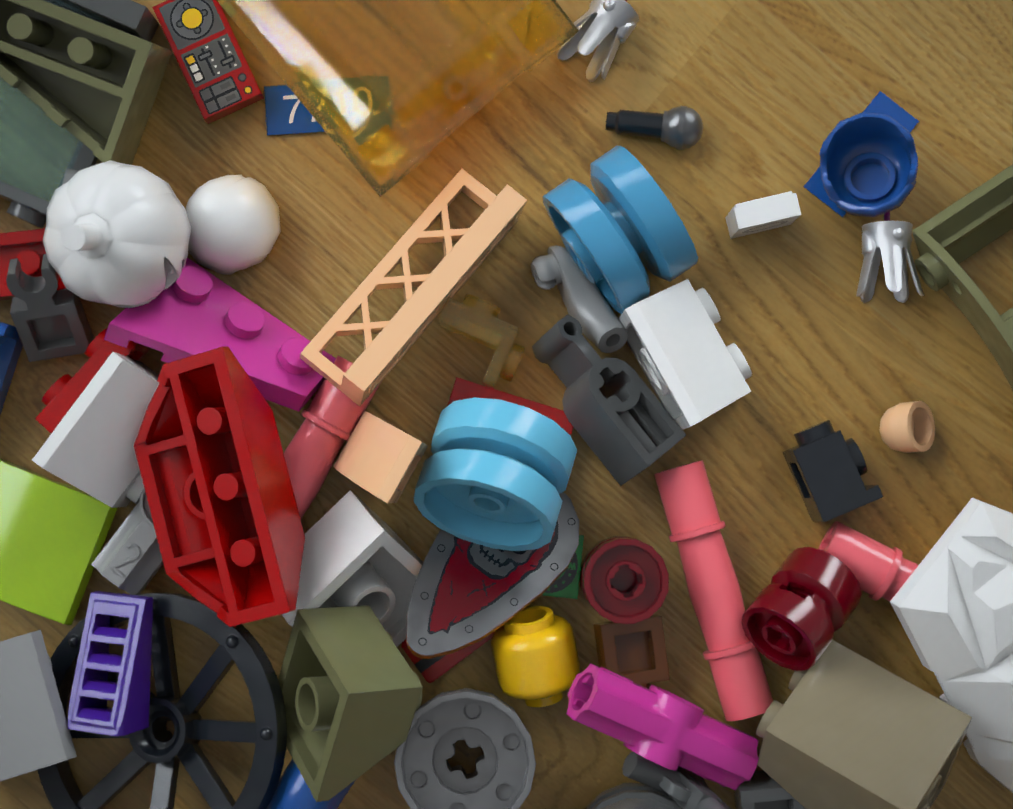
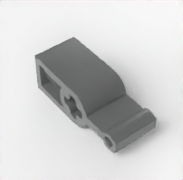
(607, 403)

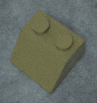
(344, 696)

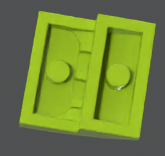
(47, 542)

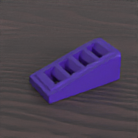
(90, 685)

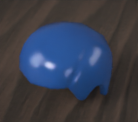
(868, 164)

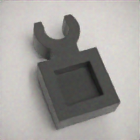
(47, 318)

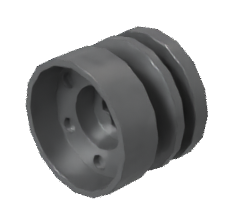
(482, 719)

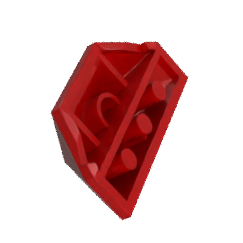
(221, 489)

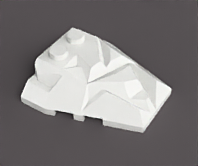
(962, 628)

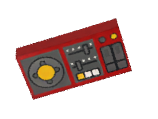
(208, 56)

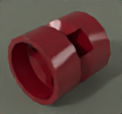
(624, 579)
(802, 608)

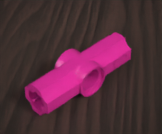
(662, 727)

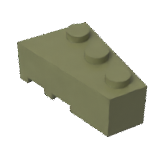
(82, 74)

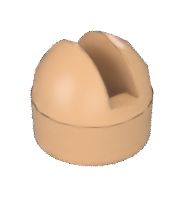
(908, 427)

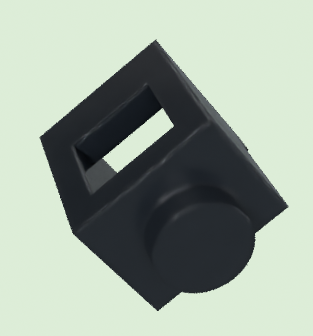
(829, 472)

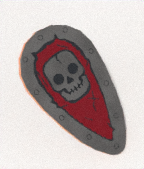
(476, 589)

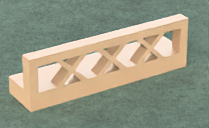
(433, 289)

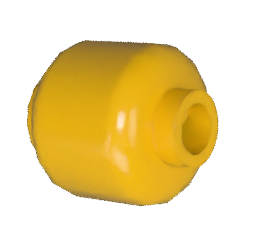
(535, 656)

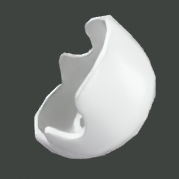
(232, 223)

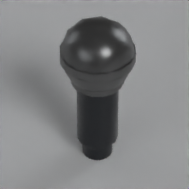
(677, 127)

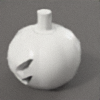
(116, 234)

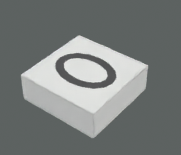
(763, 214)

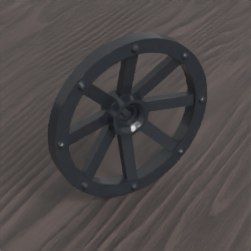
(158, 744)

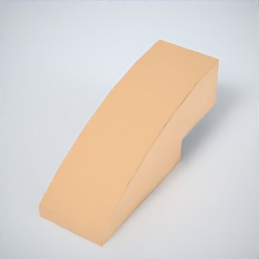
(380, 457)

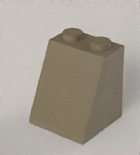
(859, 737)

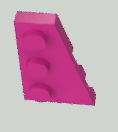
(208, 314)

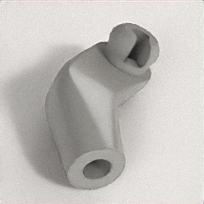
(580, 298)

